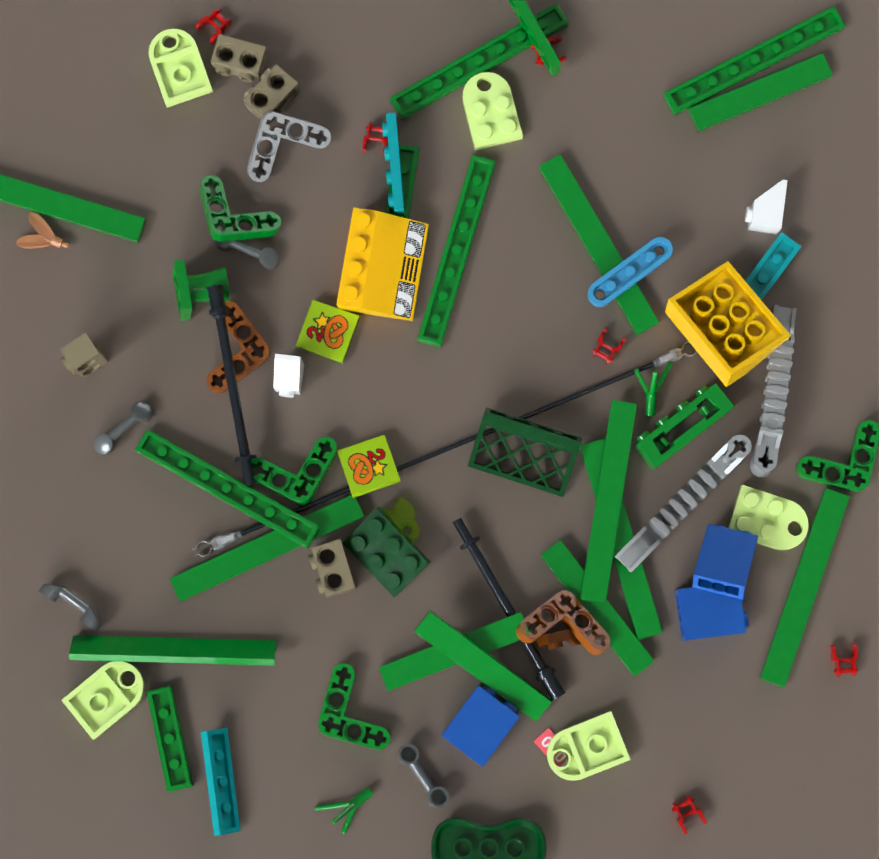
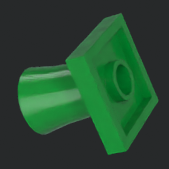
(193, 287)

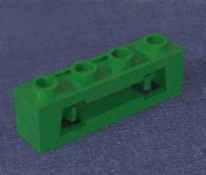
(715, 400)

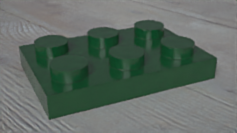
(386, 552)

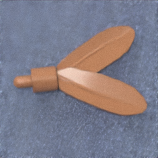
(44, 237)

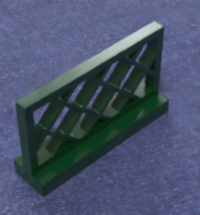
(525, 430)

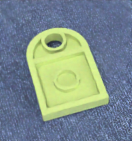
(178, 68)
(491, 112)
(768, 518)
(104, 697)
(589, 747)

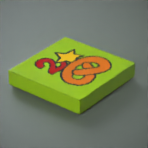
(327, 331)
(368, 466)

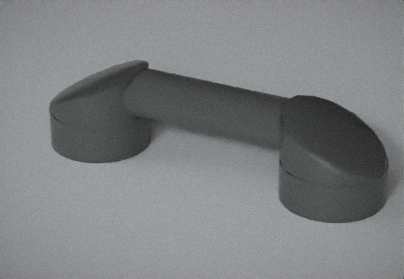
(268, 257)
(105, 443)
(90, 616)
(436, 796)

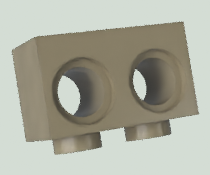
(242, 52)
(276, 98)
(83, 356)
(339, 567)

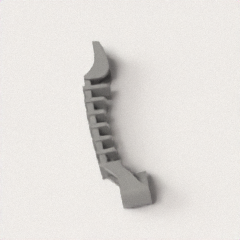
(775, 393)
(685, 500)

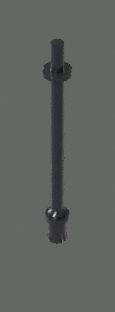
(219, 313)
(545, 672)

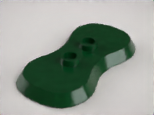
(470, 840)

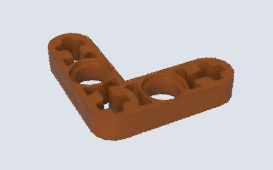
(244, 355)
(561, 613)

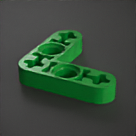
(225, 220)
(854, 466)
(295, 482)
(338, 713)

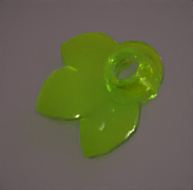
(403, 516)

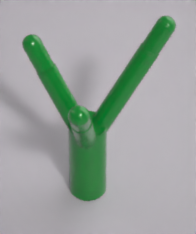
(654, 388)
(350, 809)

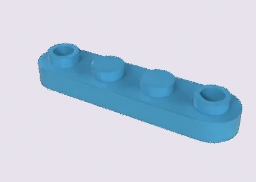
(630, 271)

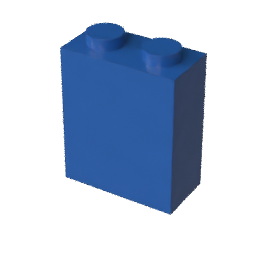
(725, 561)
(709, 614)
(481, 724)

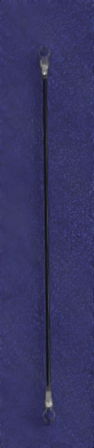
(673, 355)

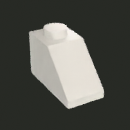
(767, 210)
(288, 375)

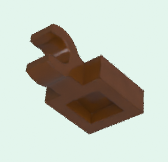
(555, 639)

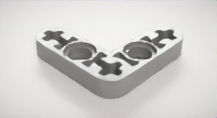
(274, 135)

